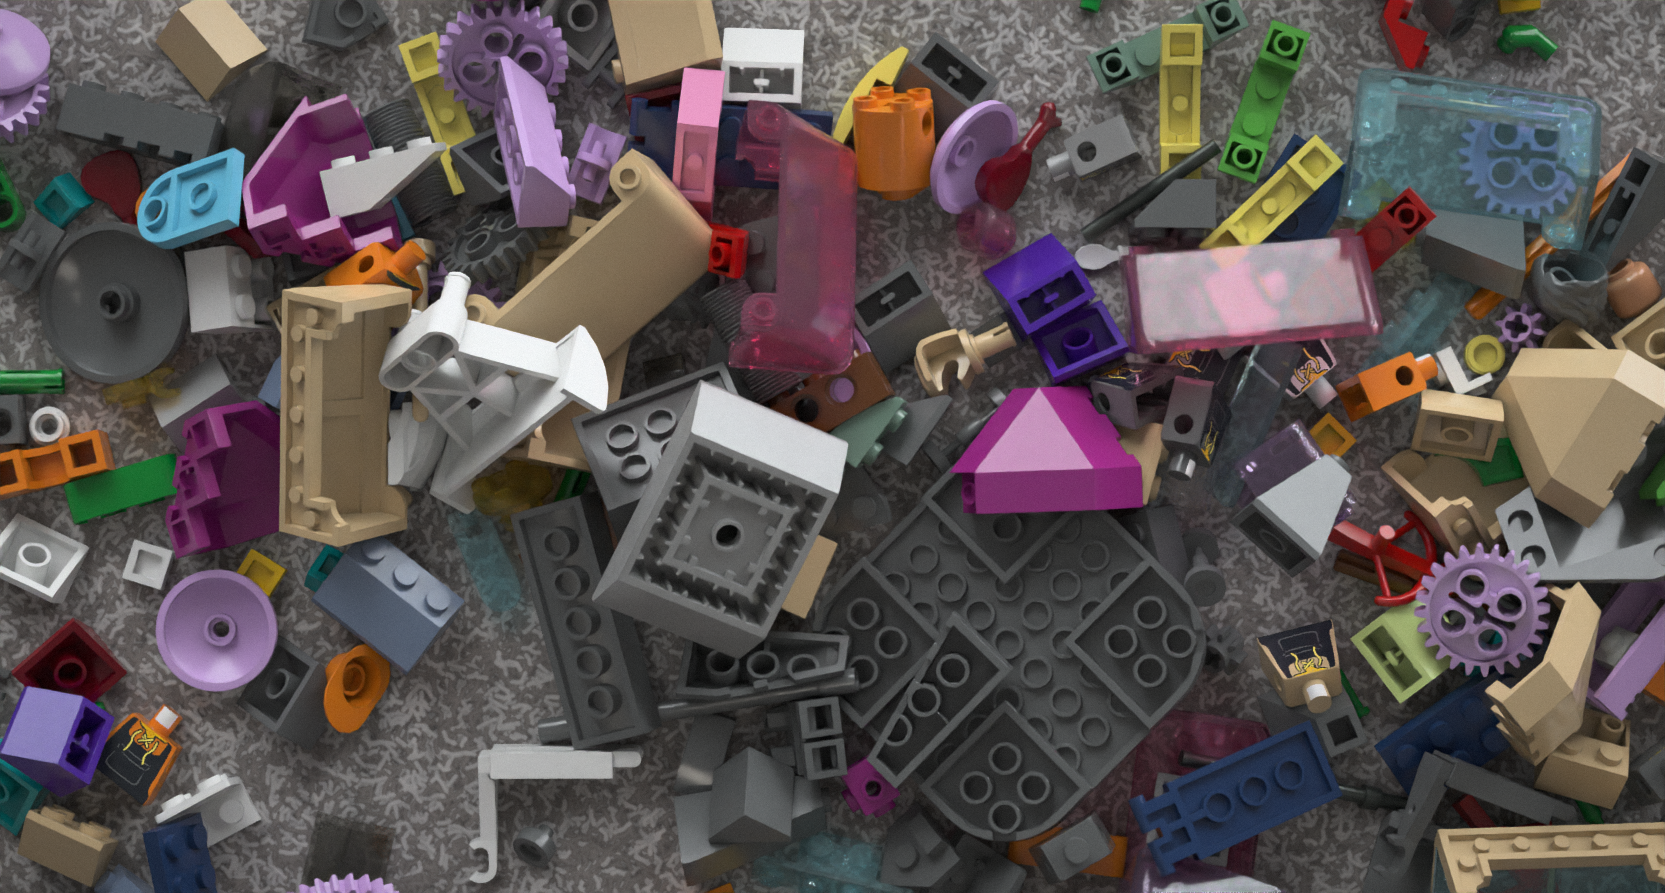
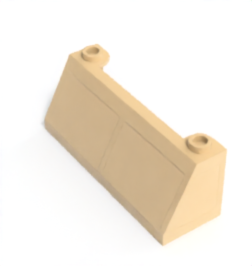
(662, 39)
(338, 412)

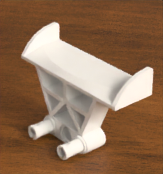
(510, 406)

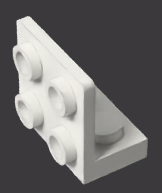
(222, 804)

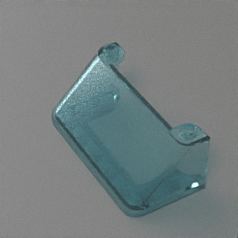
(1474, 151)

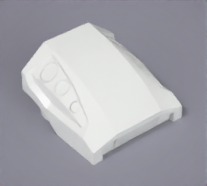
(413, 448)

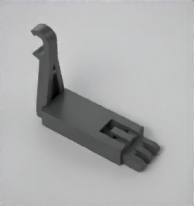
(1429, 789)

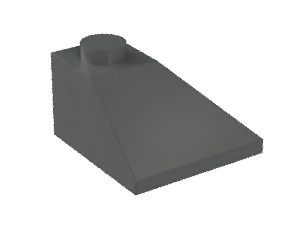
(914, 431)
(289, 695)

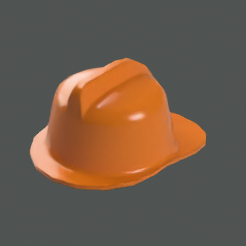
(354, 687)

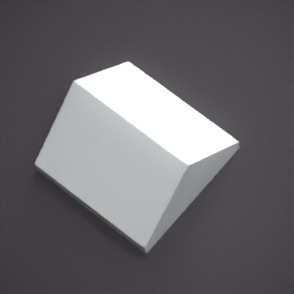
(39, 558)

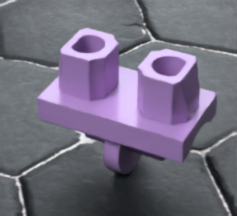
(594, 162)

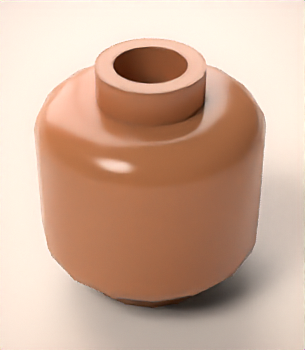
(1632, 289)

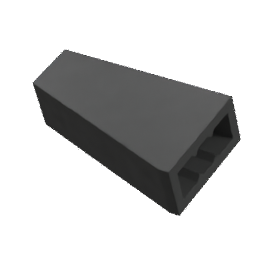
(705, 860)

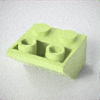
(1399, 652)

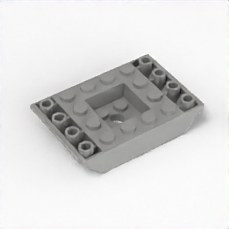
(721, 469)

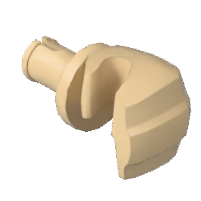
(959, 352)

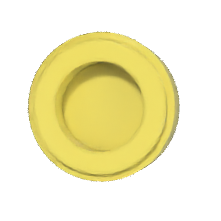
(1484, 355)

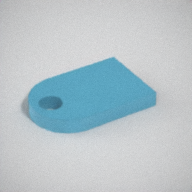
(193, 200)

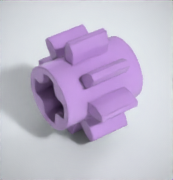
(1523, 317)

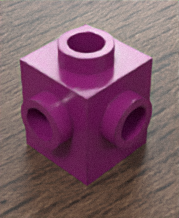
(855, 794)

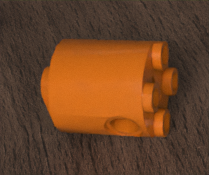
(894, 141)

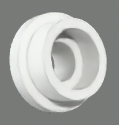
(40, 417)

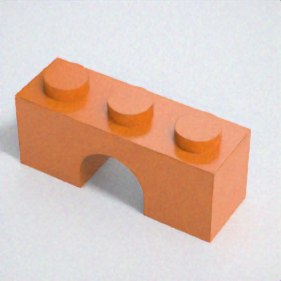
(55, 464)

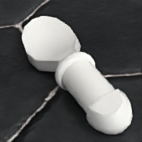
(1097, 256)

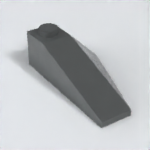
(774, 663)

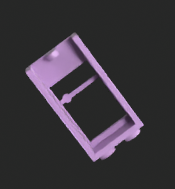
(1627, 609)

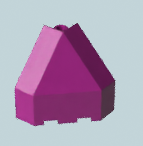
(286, 193)
(1048, 455)
(226, 479)

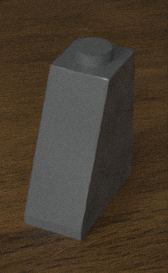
(1476, 250)

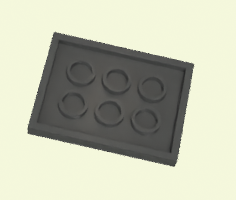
(631, 438)

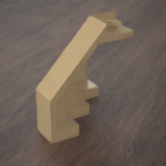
(1580, 422)
(1552, 697)

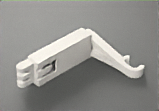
(538, 762)

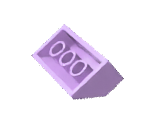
(531, 149)

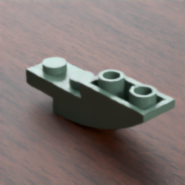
(868, 428)

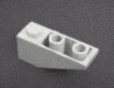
(372, 183)

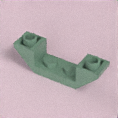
(1139, 59)

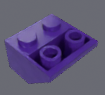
(1039, 286)
(56, 739)

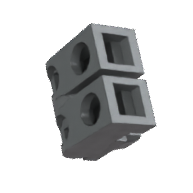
(809, 736)

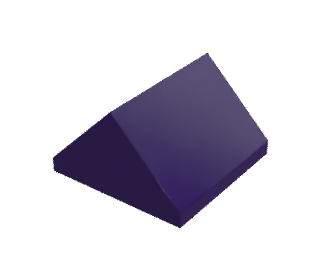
(1079, 344)

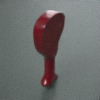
(1004, 177)
(115, 181)

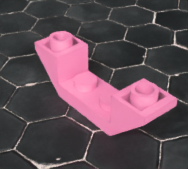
(698, 137)

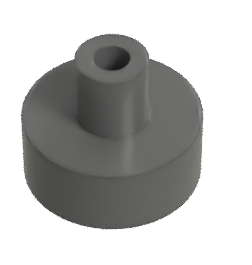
(535, 845)

